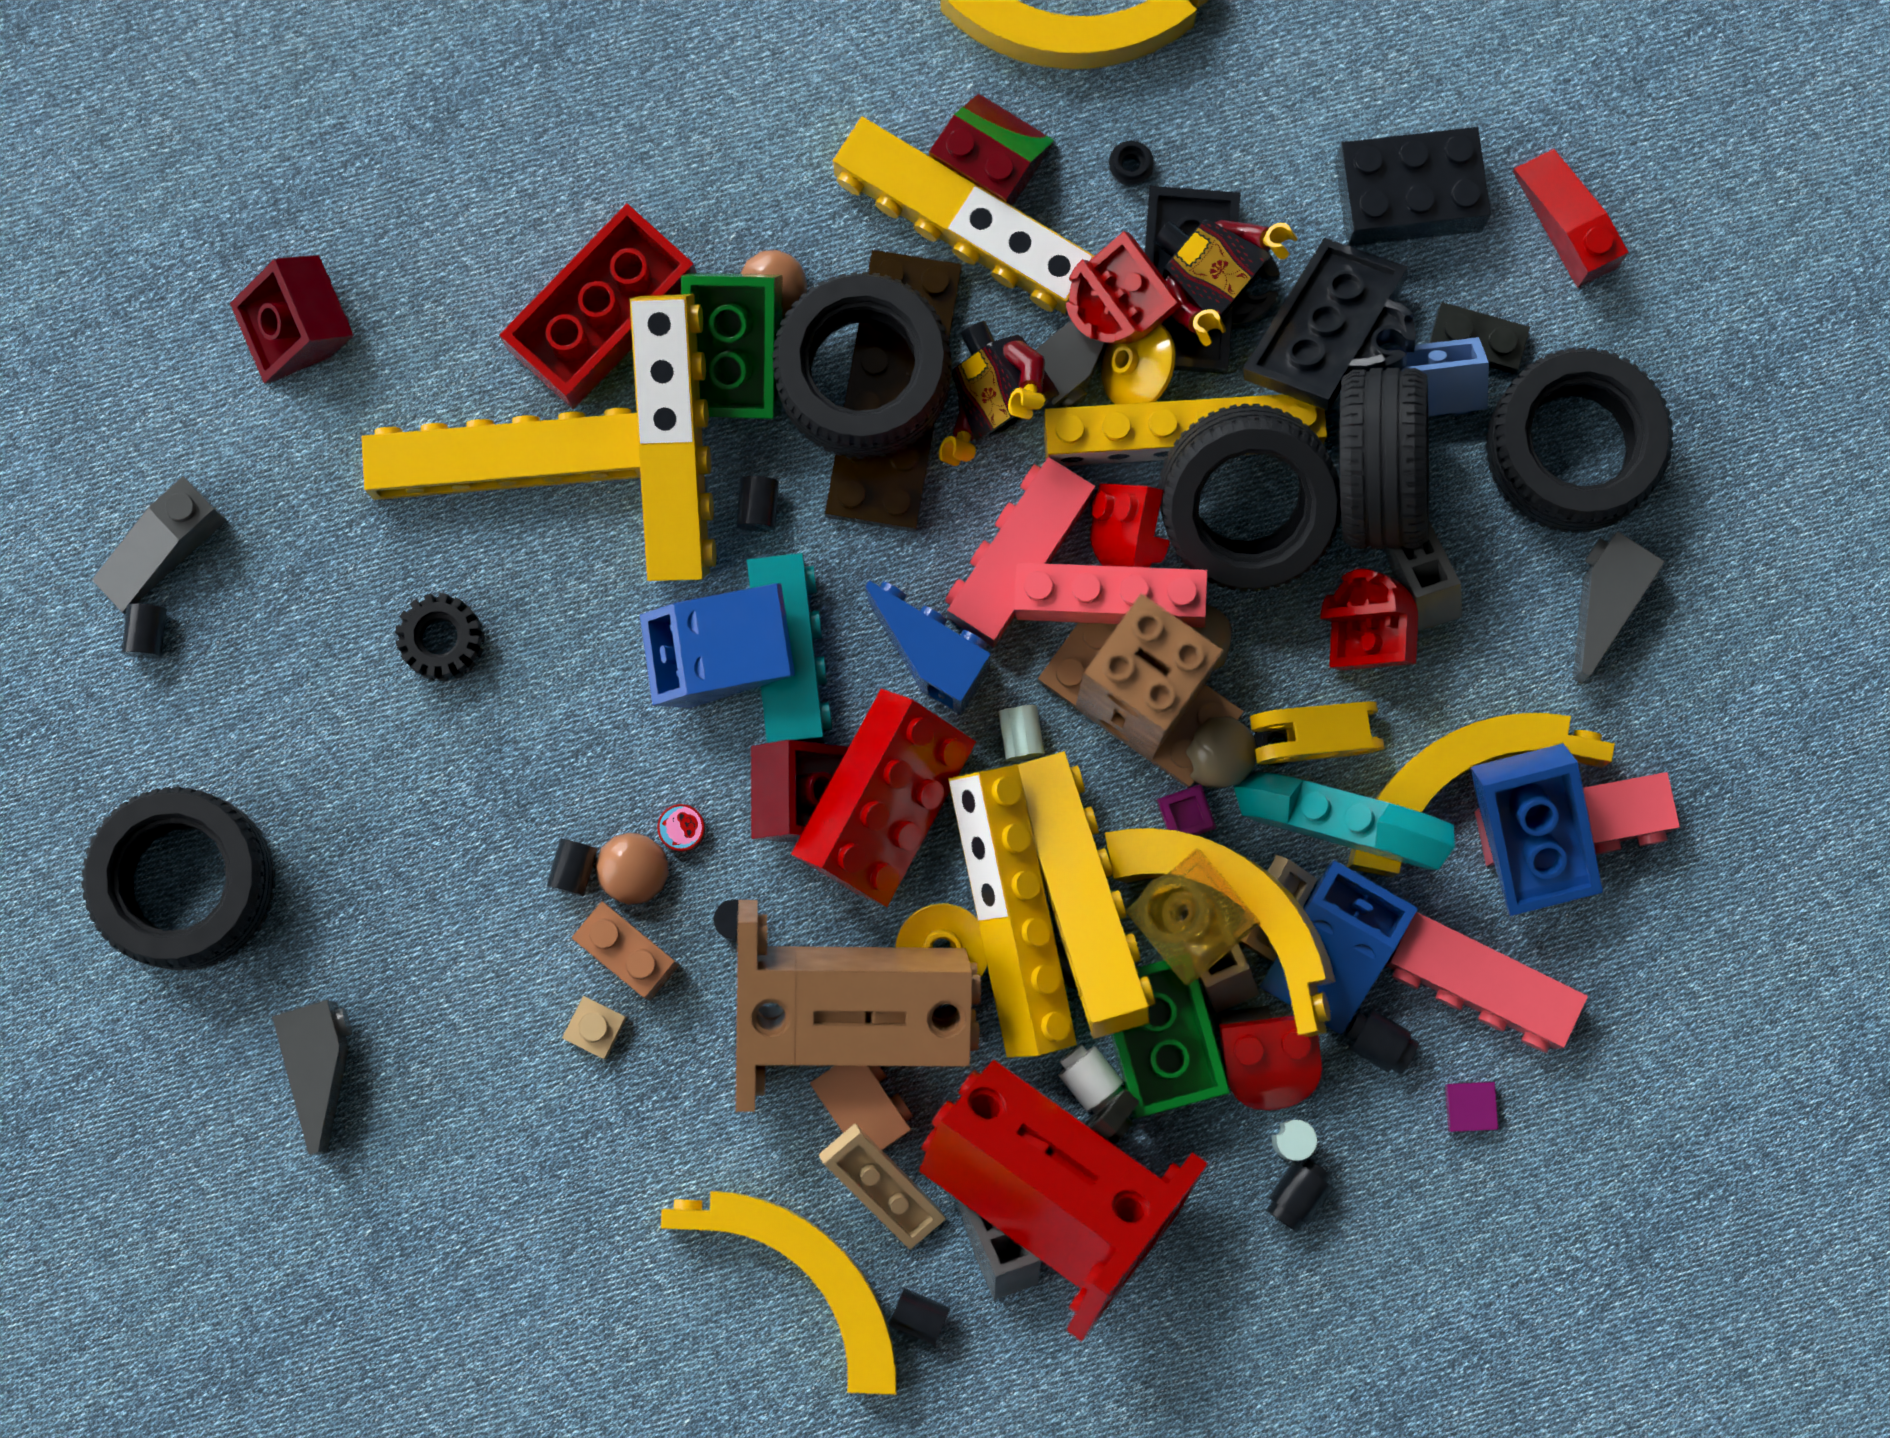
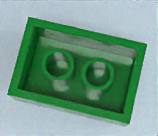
(738, 341)
(1173, 1055)

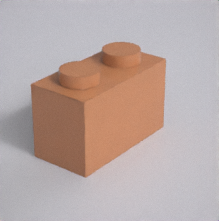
(625, 951)
(857, 1097)

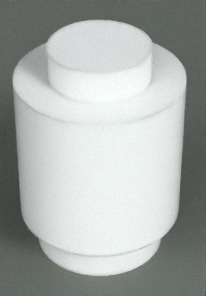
(1090, 1078)

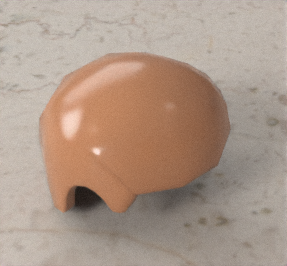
(780, 263)
(631, 868)

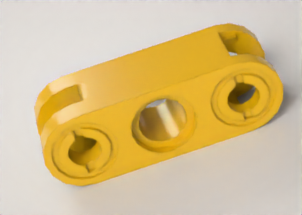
(1318, 732)

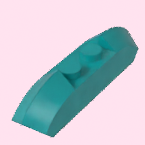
(1346, 819)

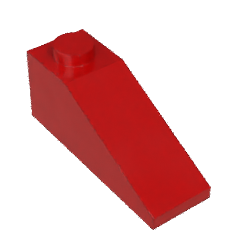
(1571, 218)

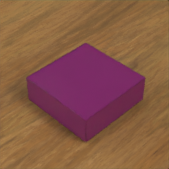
(1187, 811)
(1471, 1106)

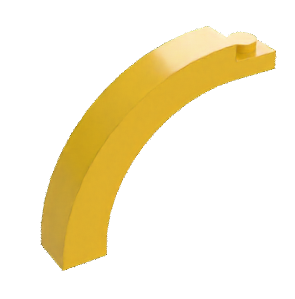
(1072, 40)
(1471, 746)
(1155, 852)
(842, 1283)

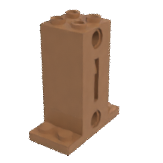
(1142, 683)
(847, 1006)

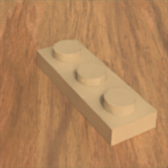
(882, 1186)

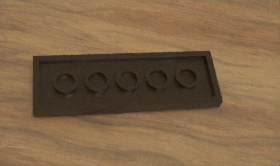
(890, 487)

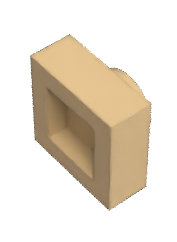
(594, 1027)

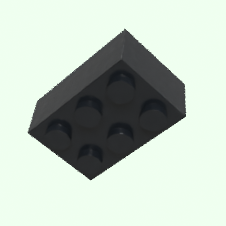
(1412, 186)

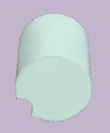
(1021, 732)
(1295, 1140)

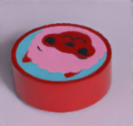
(681, 828)

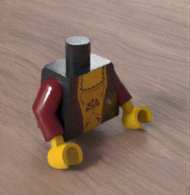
(1216, 267)
(995, 390)

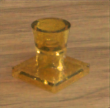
(1214, 919)

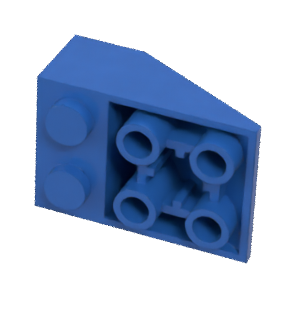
(716, 646)
(940, 660)
(1359, 932)

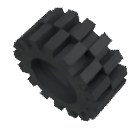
(420, 617)

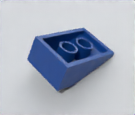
(1538, 828)

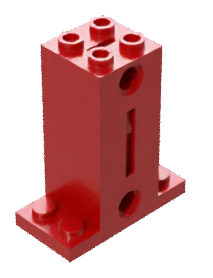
(1054, 1185)

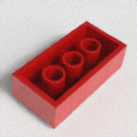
(583, 316)
(883, 797)

